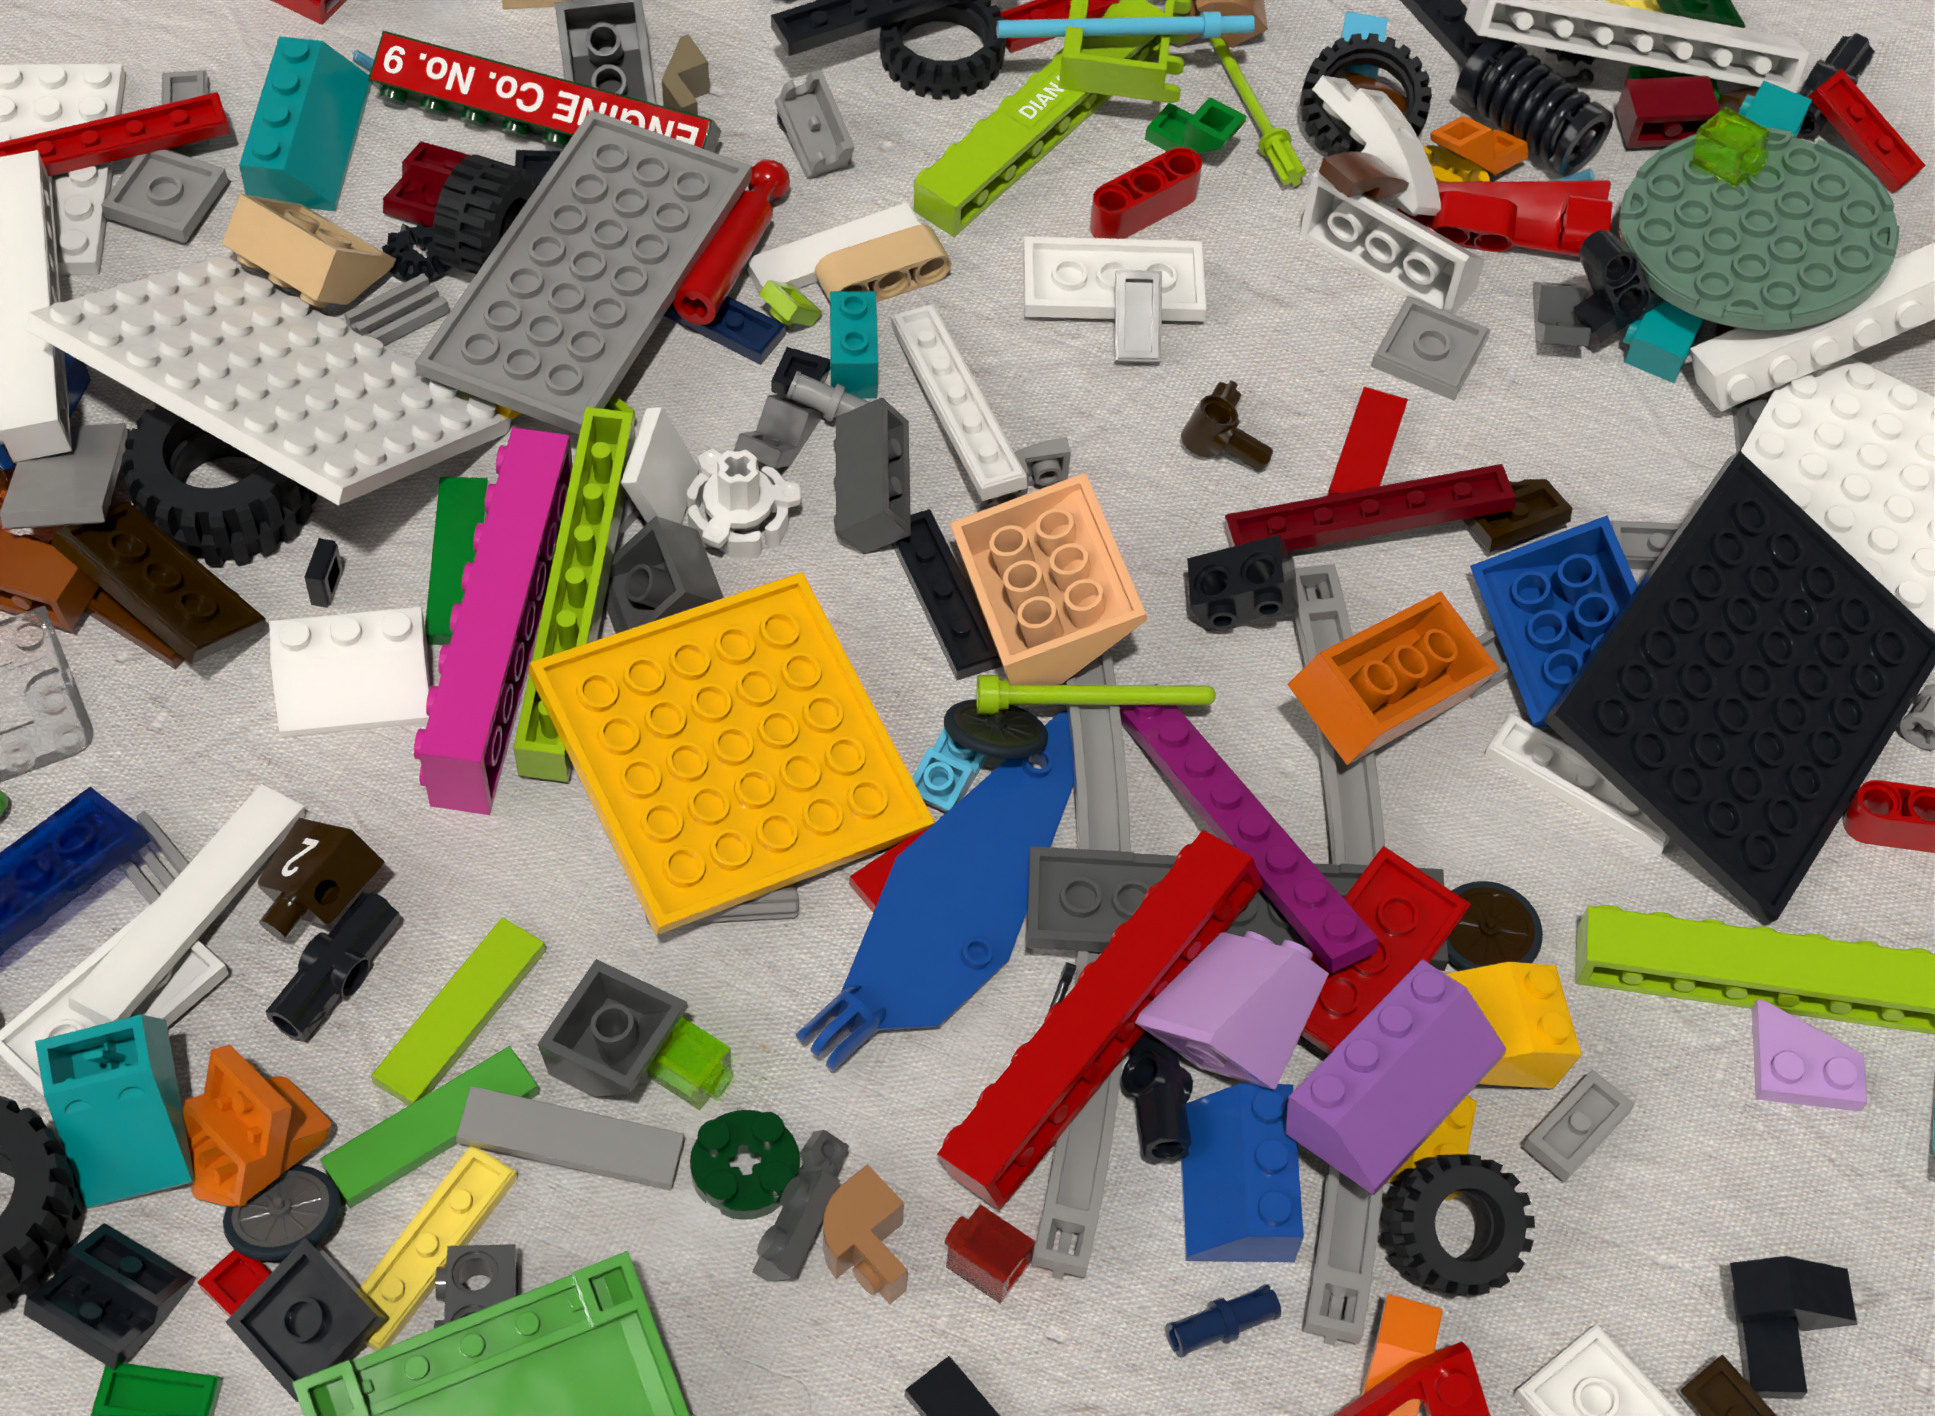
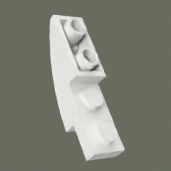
(1387, 135)

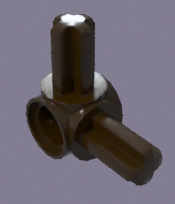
(1215, 429)

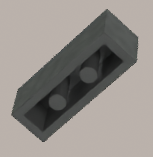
(872, 476)

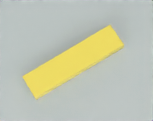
(447, 1219)

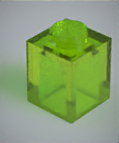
(1731, 147)
(692, 1064)

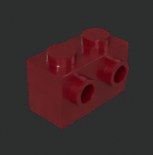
(1664, 109)

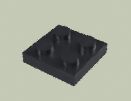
(304, 1316)

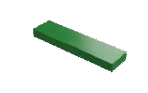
(457, 515)

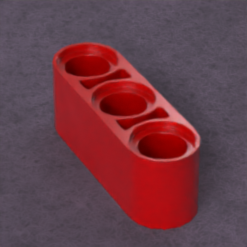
(1146, 194)
(1900, 816)

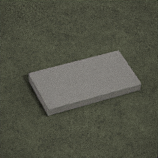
(67, 485)

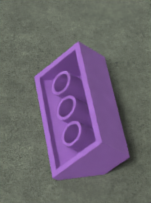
(1394, 1078)

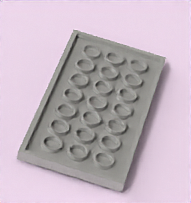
(584, 272)

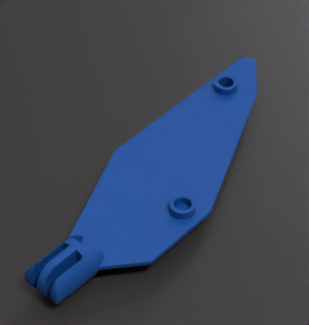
(950, 905)

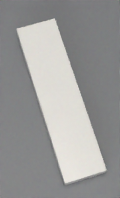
(797, 260)
(1572, 779)

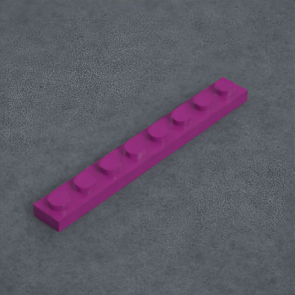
(1242, 821)

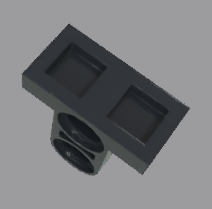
(1617, 286)

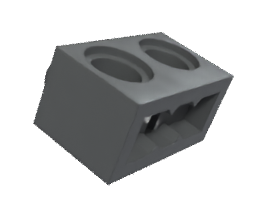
(494, 1261)

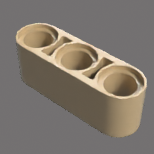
(886, 264)

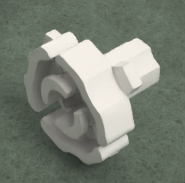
(738, 502)

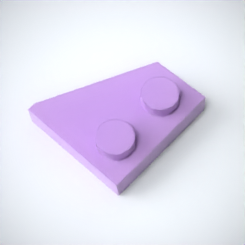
(1804, 1064)

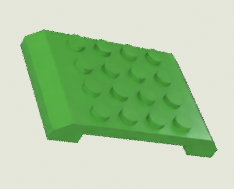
(550, 1352)

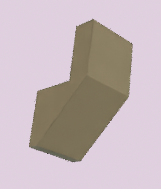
(685, 77)

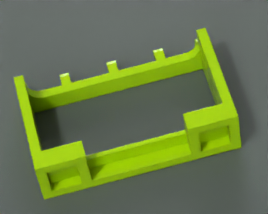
(1120, 75)

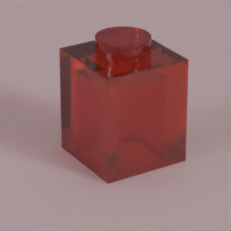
(988, 1252)

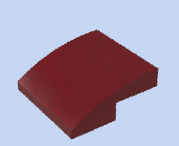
(421, 183)

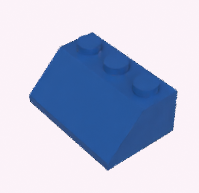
(1241, 1178)

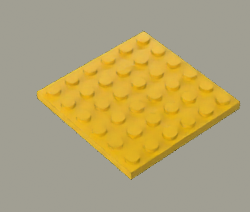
(729, 751)

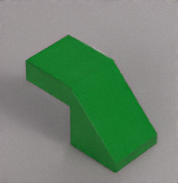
(1203, 132)

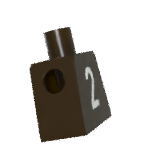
(315, 875)

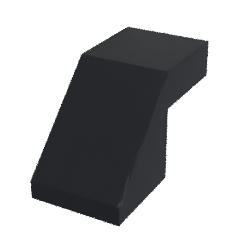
(1792, 1288)

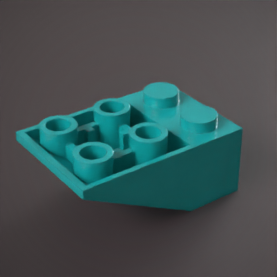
(117, 1108)

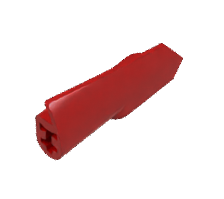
(1521, 214)

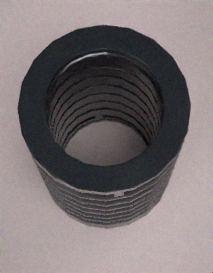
(1552, 128)

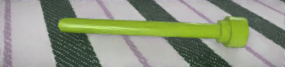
(998, 694)

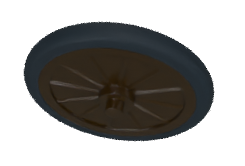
(1496, 927)

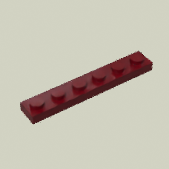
(1377, 509)

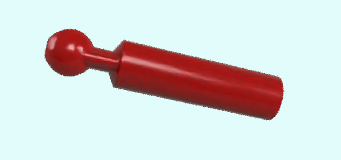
(732, 245)

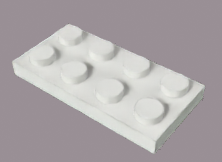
(1078, 275)
(51, 1016)

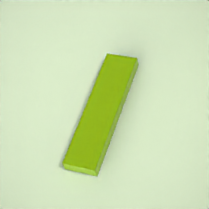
(458, 1012)

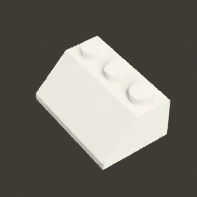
(350, 671)

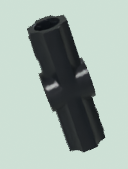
(1852, 56)
(333, 966)
(1161, 1098)

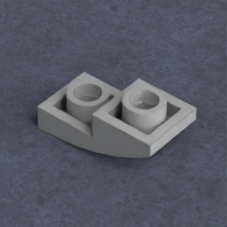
(1043, 465)

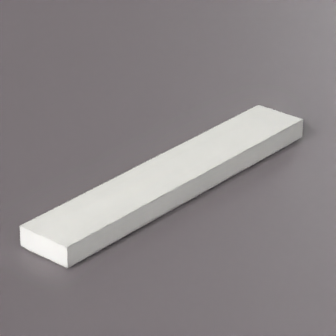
(959, 403)
(186, 907)

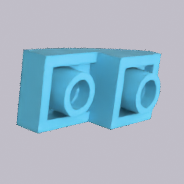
(947, 772)

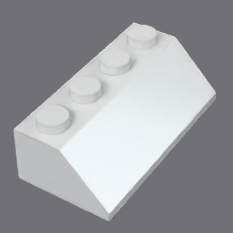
(1390, 246)

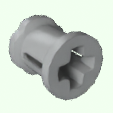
(1920, 725)

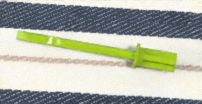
(1274, 142)

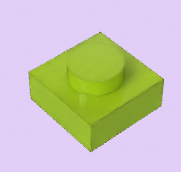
(789, 304)

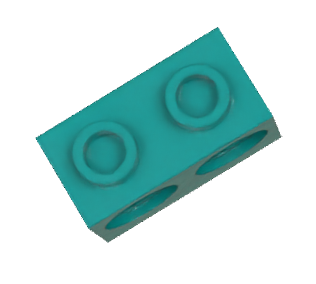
(854, 343)

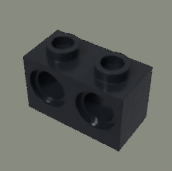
(1242, 583)

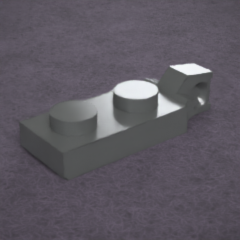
(803, 1209)

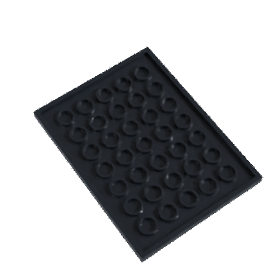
(1748, 687)

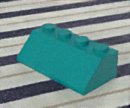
(305, 125)

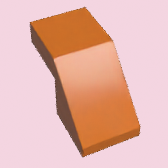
(1480, 144)
(1404, 1335)

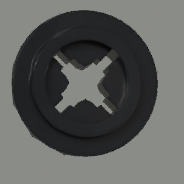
(408, 261)

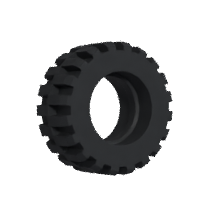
(208, 521)
(41, 1205)

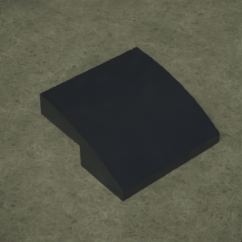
(108, 1296)

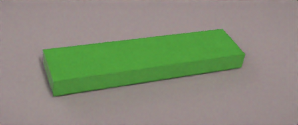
(419, 1129)

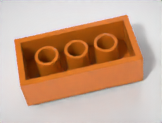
(1392, 677)

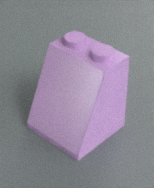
(1238, 1007)

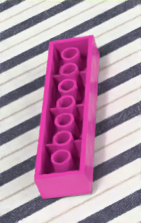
(495, 624)

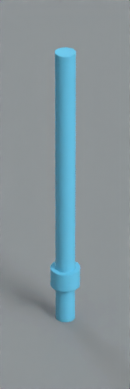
(1207, 25)

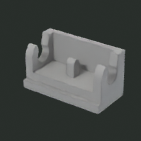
(815, 125)

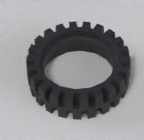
(1362, 52)
(946, 75)

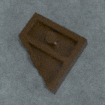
(1536, 511)

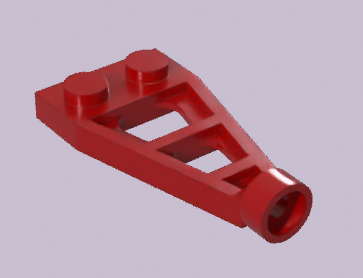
(1442, 1380)

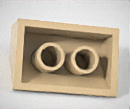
(303, 250)

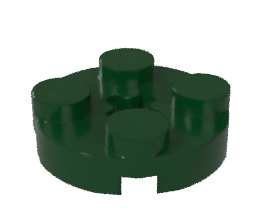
(740, 1133)

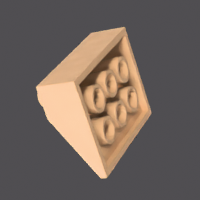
(1049, 581)

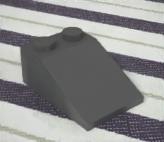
(606, 46)

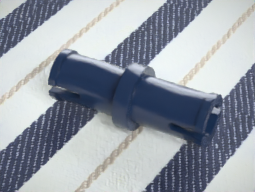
(1223, 1320)

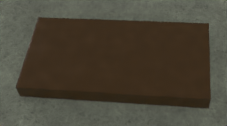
(159, 583)

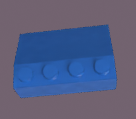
(1554, 606)

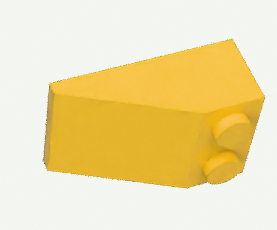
(1530, 1019)

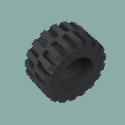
(477, 210)
(1499, 1215)

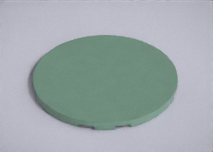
(1774, 251)

